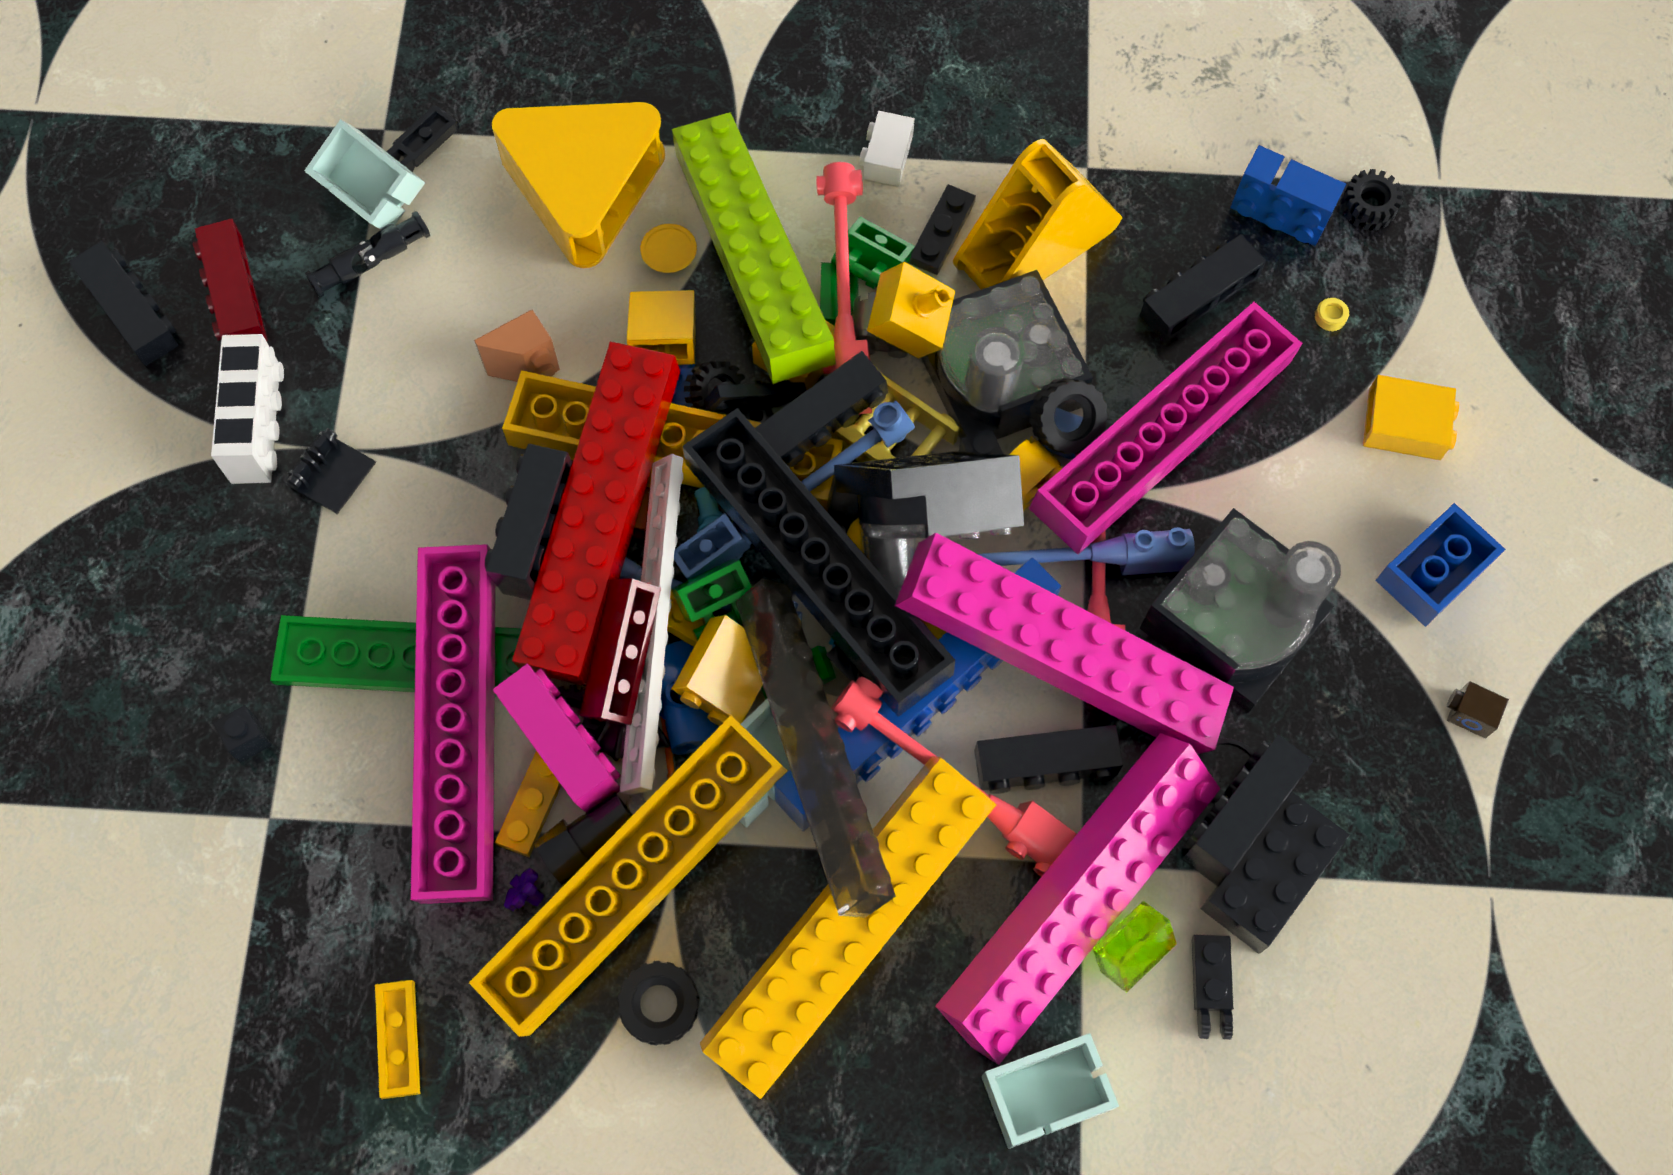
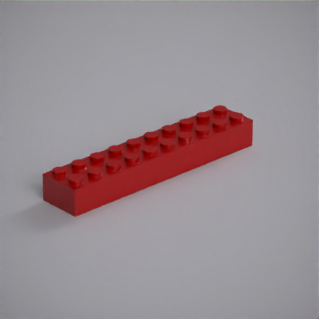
(597, 511)

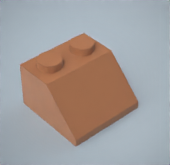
(517, 347)

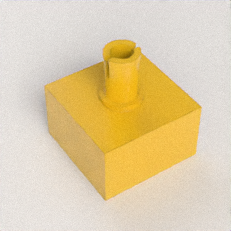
(911, 310)

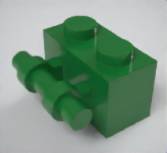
(874, 251)
(712, 591)

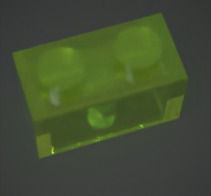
(1135, 946)

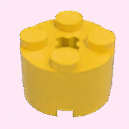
(1036, 468)

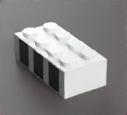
(247, 409)

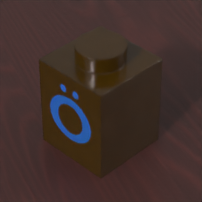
(1476, 709)

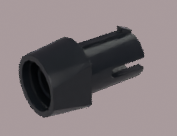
(571, 845)

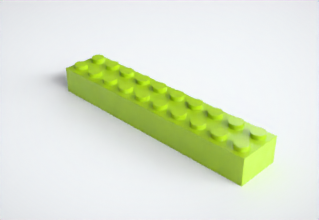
(754, 249)

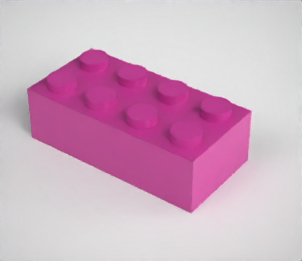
(554, 734)

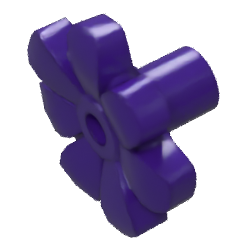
(523, 890)

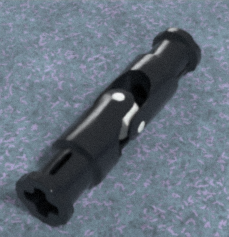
(379, 247)

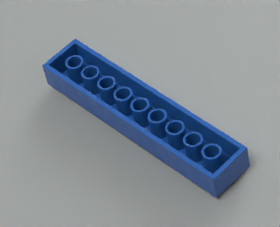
(870, 747)

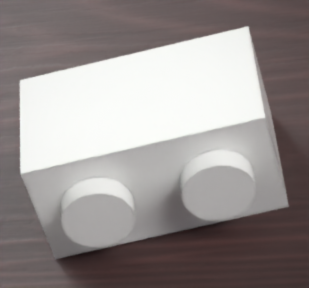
(887, 149)

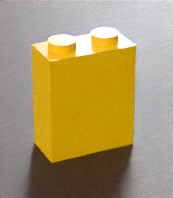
(663, 323)
(1410, 417)
(720, 672)

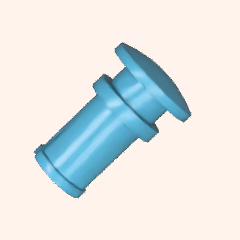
(707, 508)

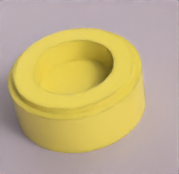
(1331, 314)

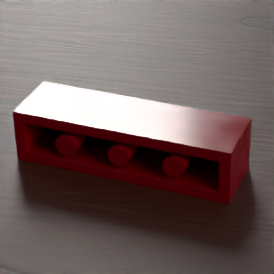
(228, 279)
(620, 651)

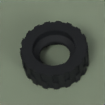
(1045, 406)
(630, 997)

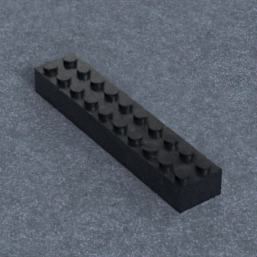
(818, 562)

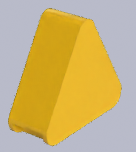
(581, 168)
(1035, 220)

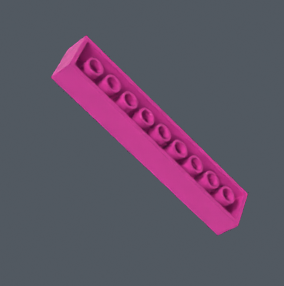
(1164, 428)
(1063, 644)
(453, 727)
(1078, 898)

